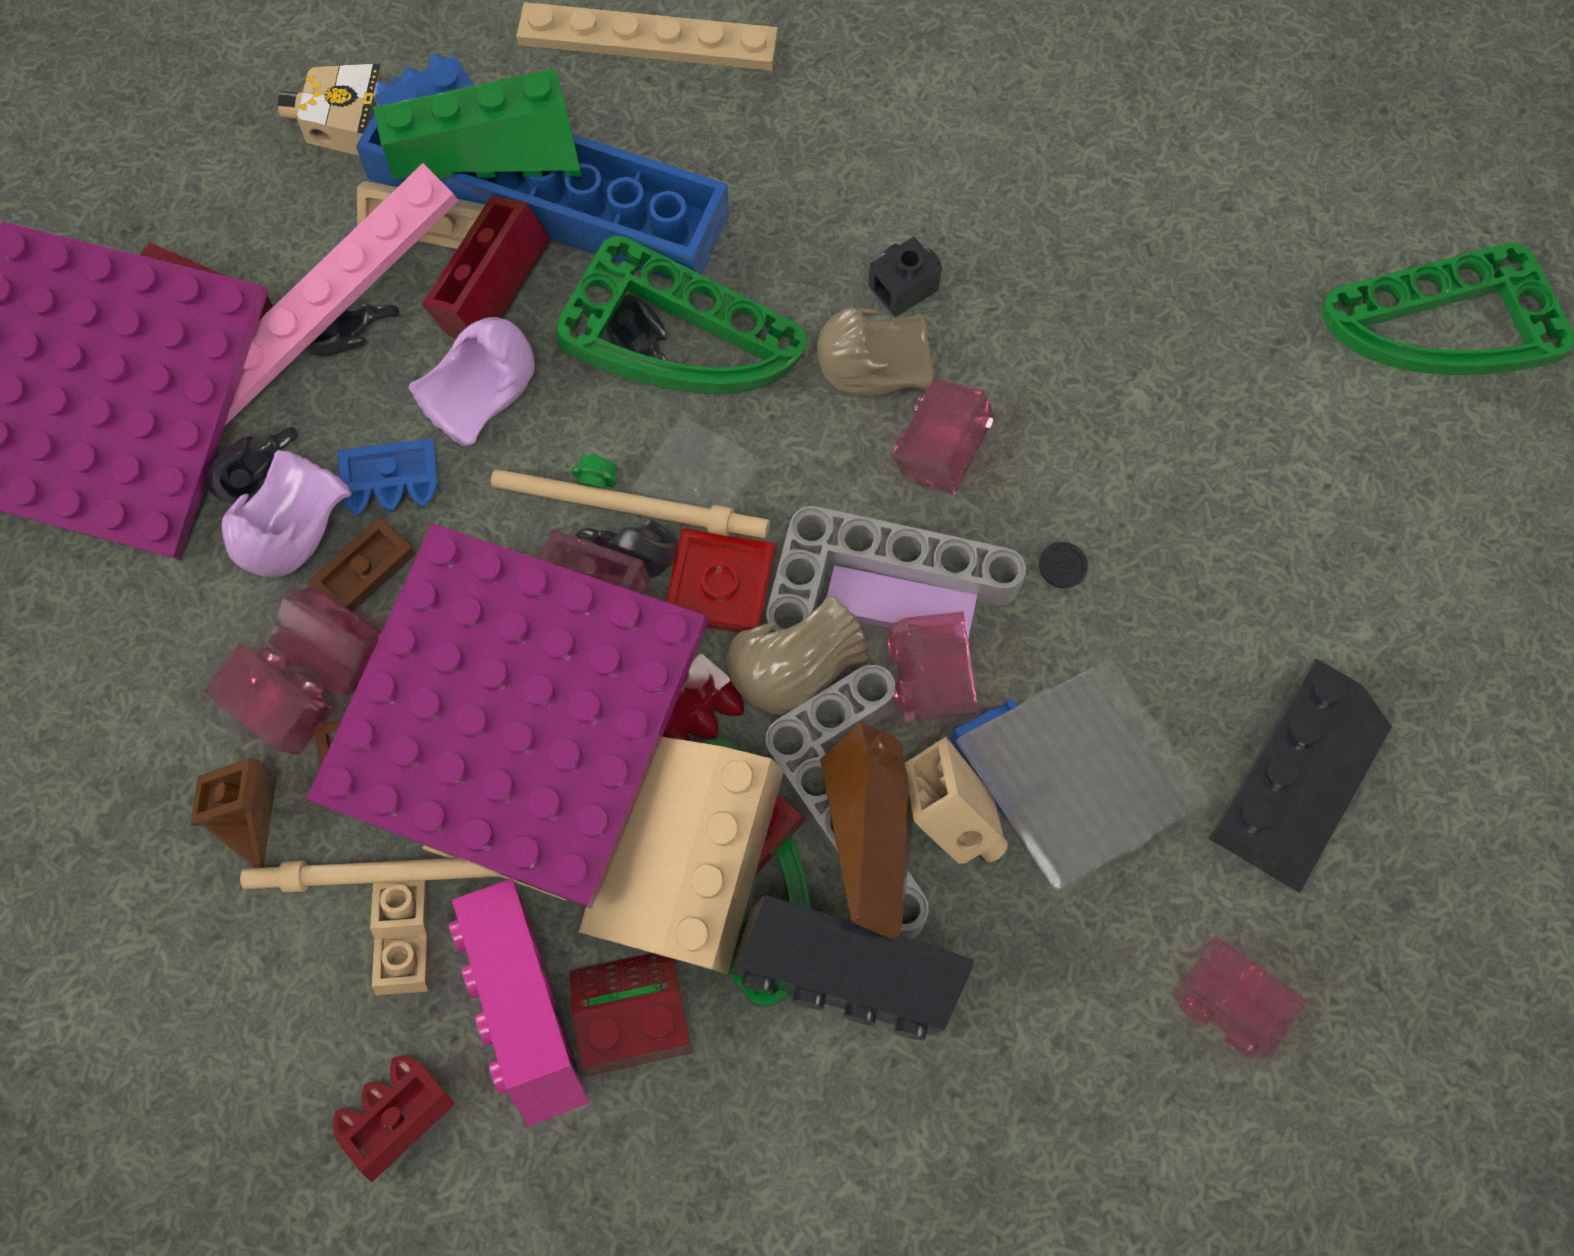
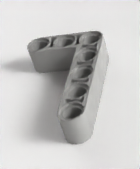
(884, 542)
(817, 740)

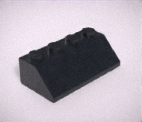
(1303, 776)
(849, 968)

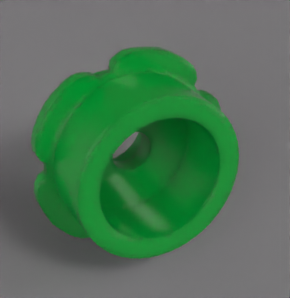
(595, 471)

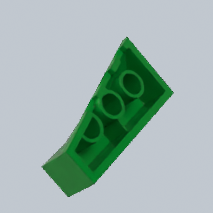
(482, 130)

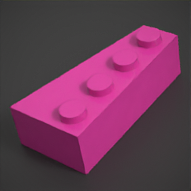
(516, 1004)

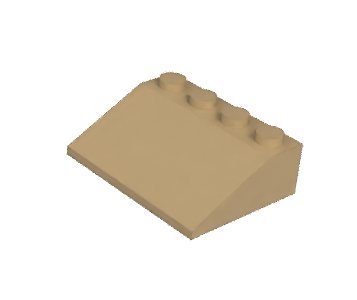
(688, 854)

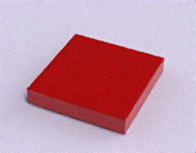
(722, 578)

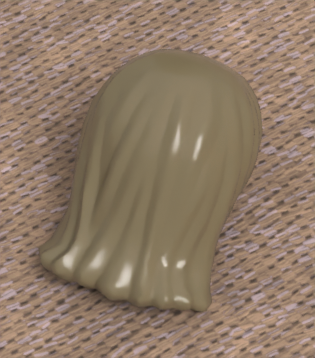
(874, 355)
(796, 663)

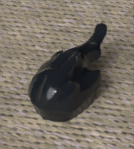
(636, 328)
(343, 332)
(244, 469)
(647, 543)

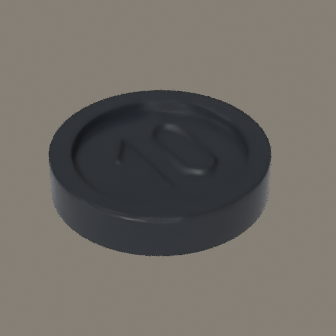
(1063, 565)

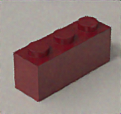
(487, 266)

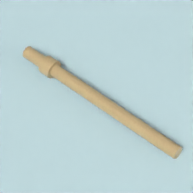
(718, 519)
(298, 875)

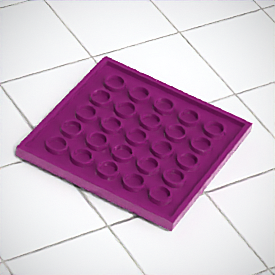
(114, 386)
(510, 713)

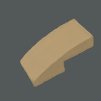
(400, 937)

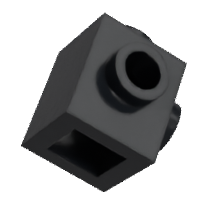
(905, 275)

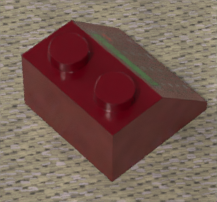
(628, 1013)

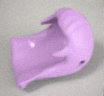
(476, 378)
(284, 518)

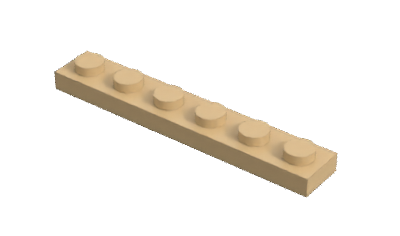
(647, 36)

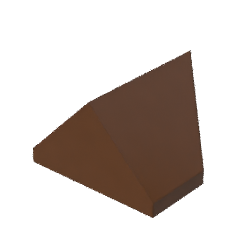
(237, 807)

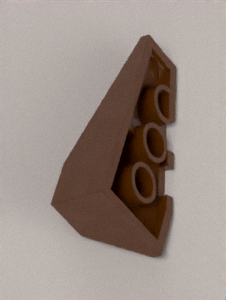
(871, 824)

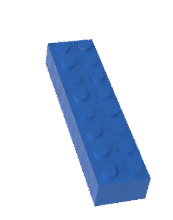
(614, 196)

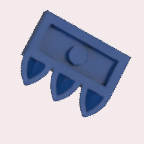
(440, 76)
(389, 472)

